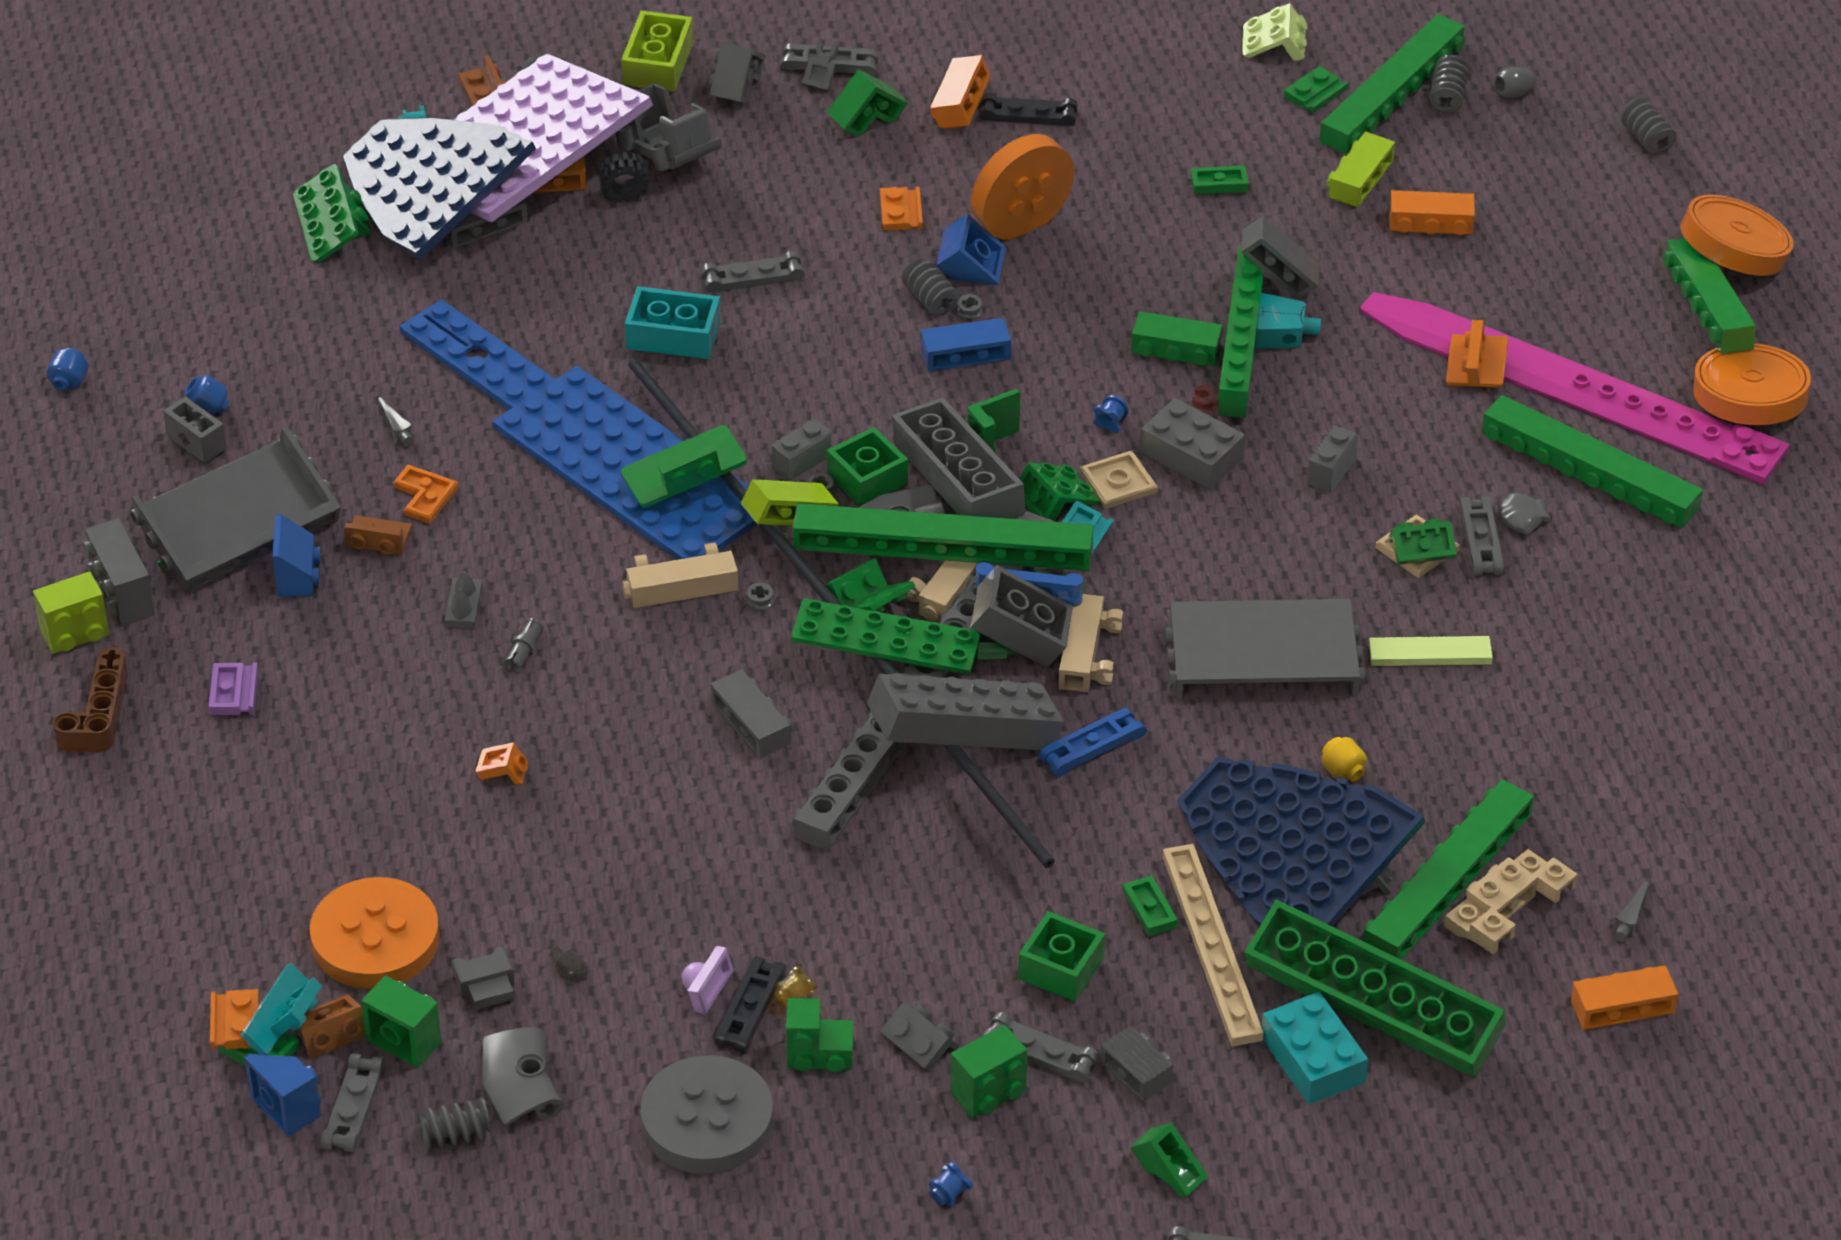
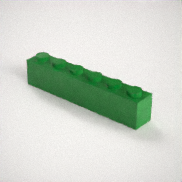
(1710, 297)

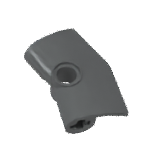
(912, 500)
(517, 1075)

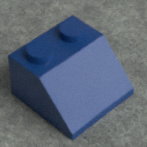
(970, 253)
(294, 559)
(284, 1090)

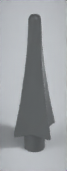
(399, 426)
(1628, 917)

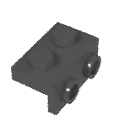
(918, 1036)

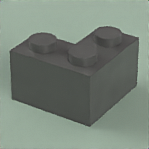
(735, 72)

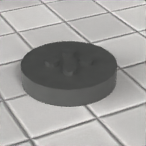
(707, 1114)

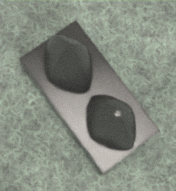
(463, 601)

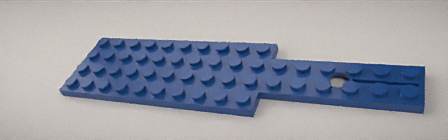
(582, 434)

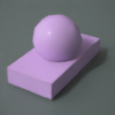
(707, 979)

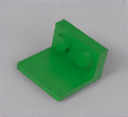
(996, 417)
(1051, 486)
(867, 589)

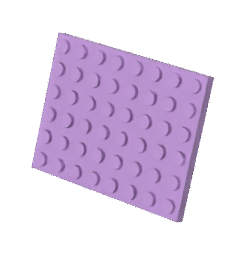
(564, 116)

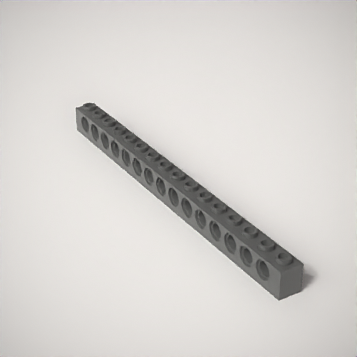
(869, 753)

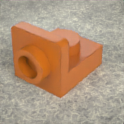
(502, 761)

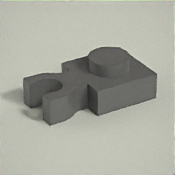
(821, 70)

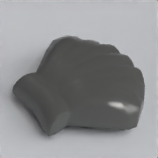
(1524, 512)

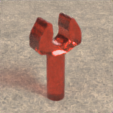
(1210, 400)

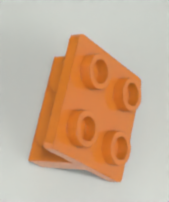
(1477, 358)

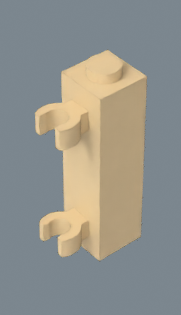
(680, 578)
(942, 589)
(1078, 658)

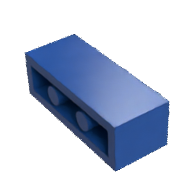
(965, 344)

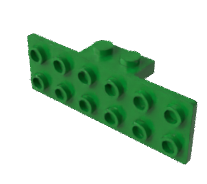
(886, 636)

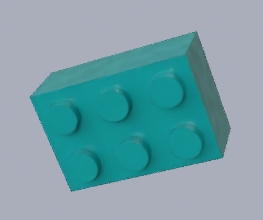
(673, 322)
(1314, 1048)

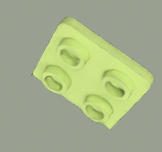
(1273, 29)

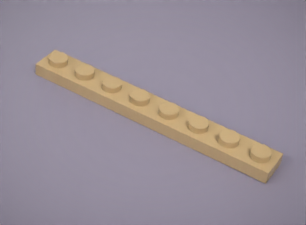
(1212, 945)

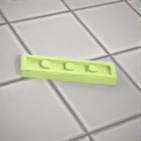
(1430, 651)

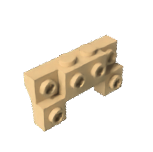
(1502, 893)

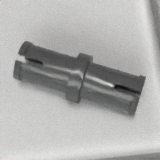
(523, 645)

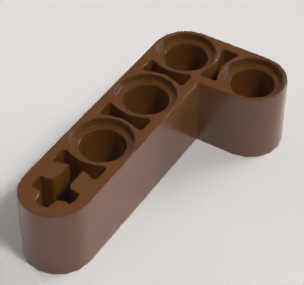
(97, 726)

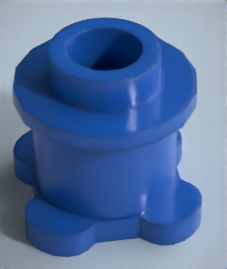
(1111, 413)
(949, 1185)

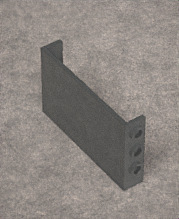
(231, 511)
(1263, 642)

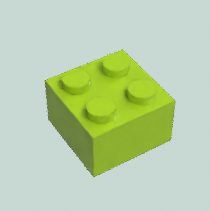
(71, 612)

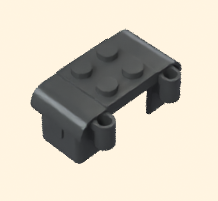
(667, 139)

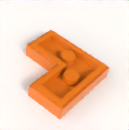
(429, 489)

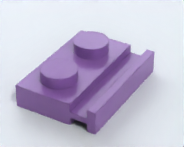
(233, 689)

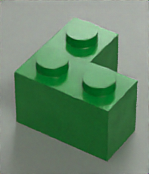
(863, 101)
(814, 1041)

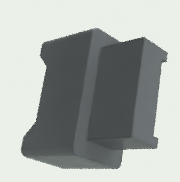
(485, 979)

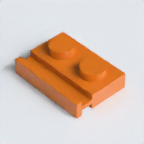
(901, 208)
(230, 1016)

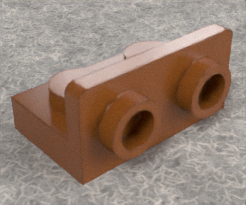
(481, 82)
(377, 535)
(332, 1026)

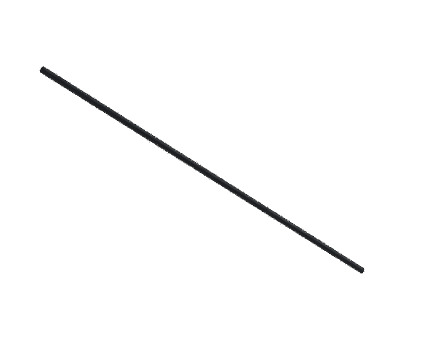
(827, 596)

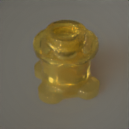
(794, 986)

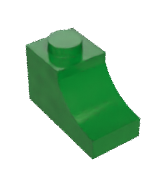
(1169, 1157)

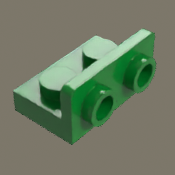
(1423, 542)

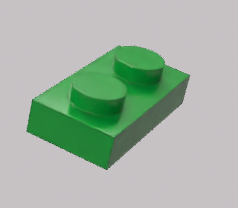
(1219, 179)
(1150, 906)

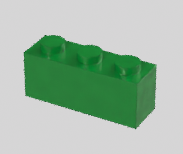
(1176, 338)

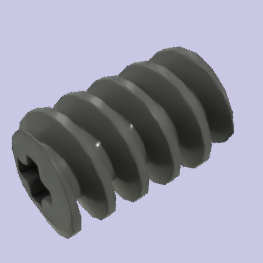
(1449, 83)
(1648, 126)
(929, 287)
(455, 1123)

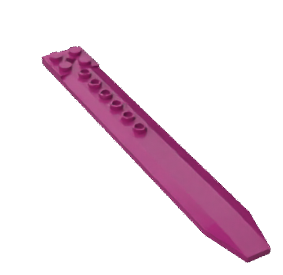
(1592, 391)

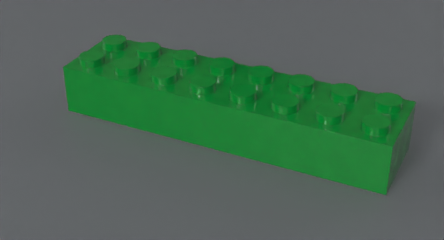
(1376, 988)

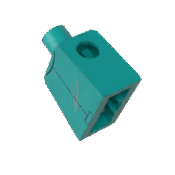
(1283, 323)

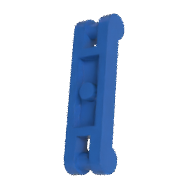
(1064, 587)
(1091, 741)

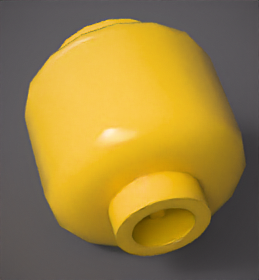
(1344, 759)

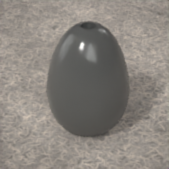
(1514, 82)

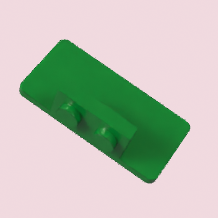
(329, 213)
(683, 466)

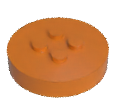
(1022, 186)
(1736, 235)
(1752, 385)
(374, 932)

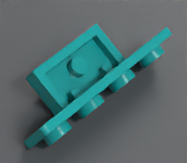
(281, 1009)

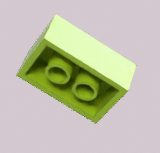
(657, 50)

